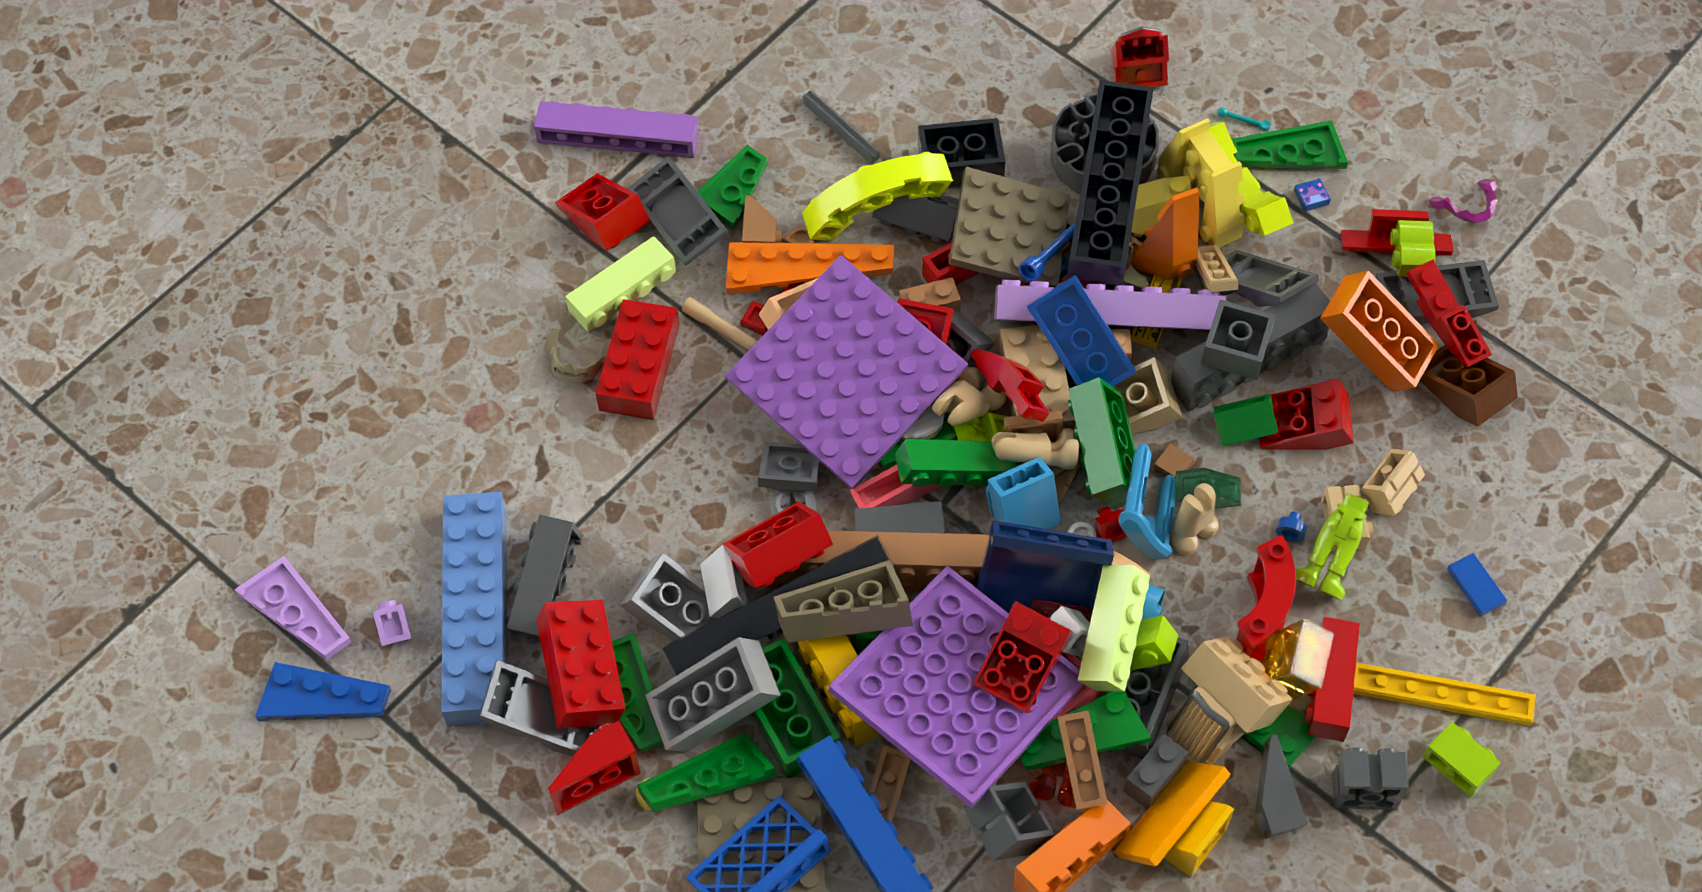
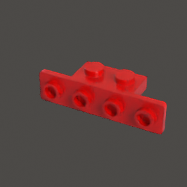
(1378, 235)

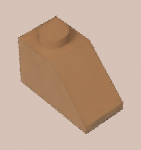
(759, 224)

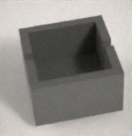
(997, 819)

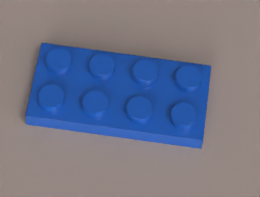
(1080, 334)

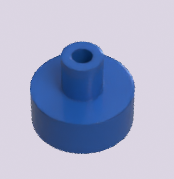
(1291, 527)

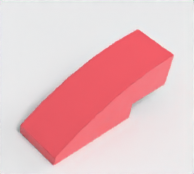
(887, 490)

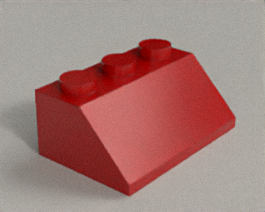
(778, 544)

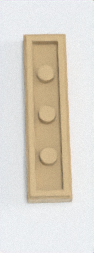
(1215, 269)

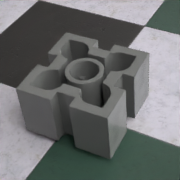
(1370, 779)

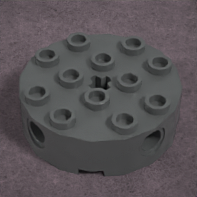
(1071, 142)

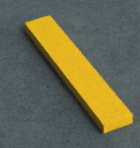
(1444, 694)

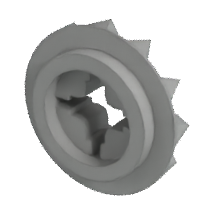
(782, 498)

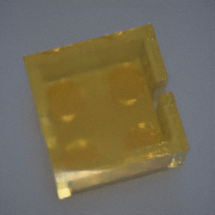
(1298, 657)

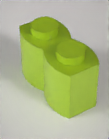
(1412, 244)

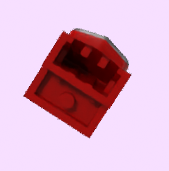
(1141, 57)

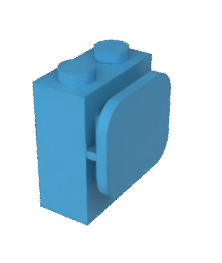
(1025, 496)

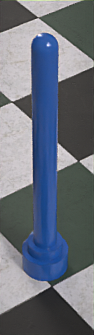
(1033, 266)

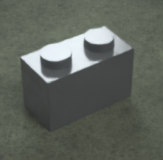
(1155, 771)

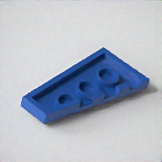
(319, 694)

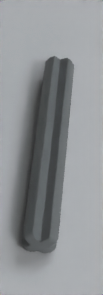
(841, 127)

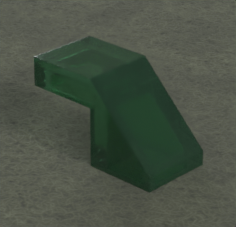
(1226, 486)

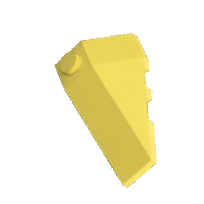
(1151, 200)

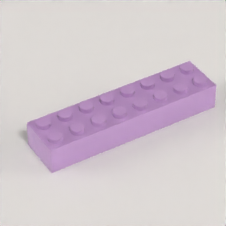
(1119, 306)

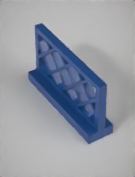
(780, 875)

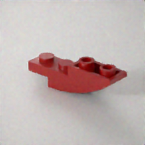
(1445, 315)
(1014, 380)

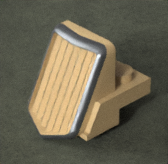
(1203, 728)

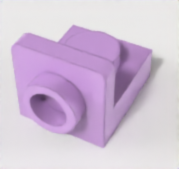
(391, 622)

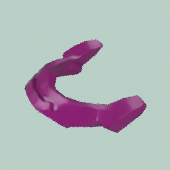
(1488, 187)

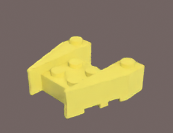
(1201, 158)

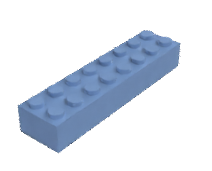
(472, 601)

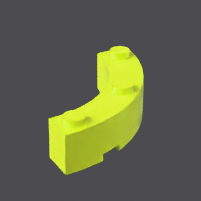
(874, 188)
(1262, 211)

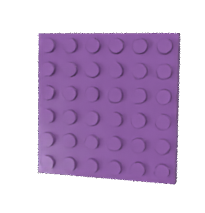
(846, 371)
(922, 695)

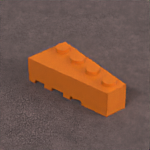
(1072, 851)

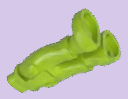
(1341, 530)

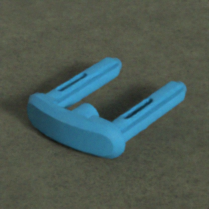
(1145, 532)

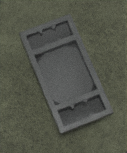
(678, 211)
(1265, 280)
(1466, 280)
(523, 707)

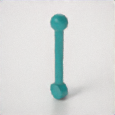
(1264, 125)

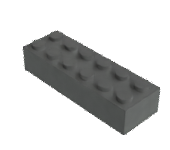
(1294, 329)

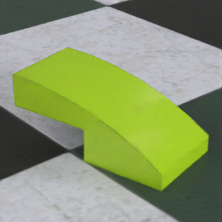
(981, 428)

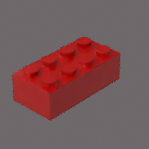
(637, 359)
(580, 663)

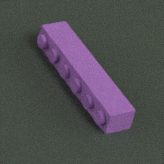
(616, 129)

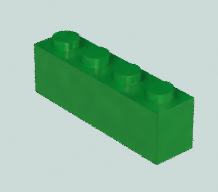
(948, 462)

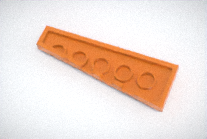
(782, 264)

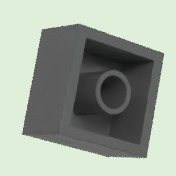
(1238, 339)

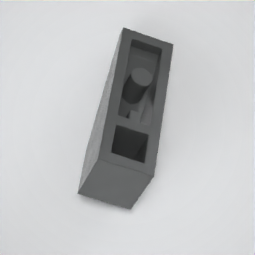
(1277, 799)

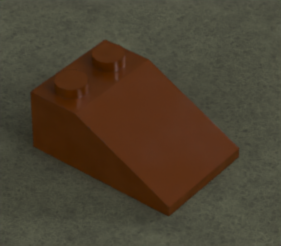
(1473, 391)

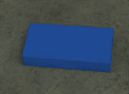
(1476, 584)

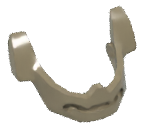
(569, 372)

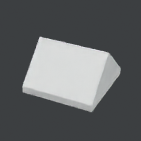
(722, 584)

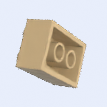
(1237, 683)

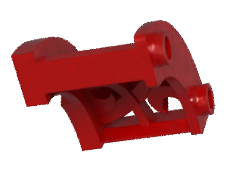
(1274, 591)

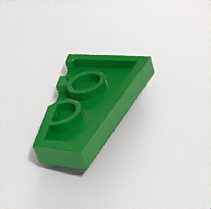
(728, 187)

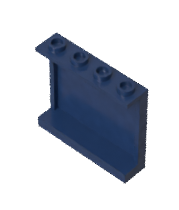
(1042, 565)

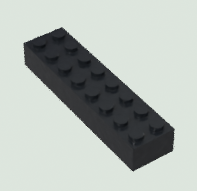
(1110, 183)

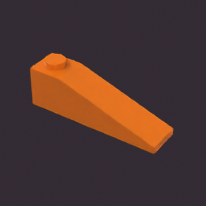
(1173, 241)

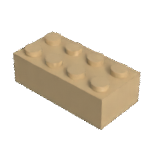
(1033, 350)

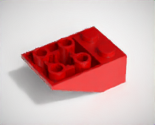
(1311, 418)
(1022, 657)

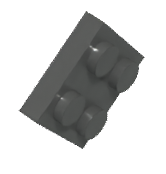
(788, 467)

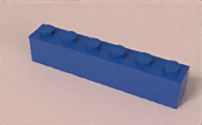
(860, 820)

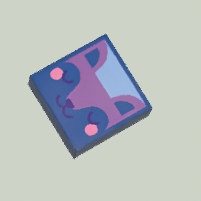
(1312, 194)

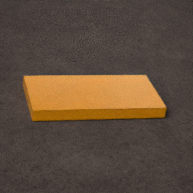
(1172, 813)

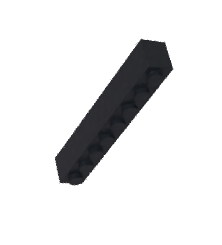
(760, 616)

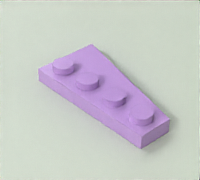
(292, 605)

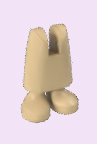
(965, 399)
(1029, 446)
(1194, 519)

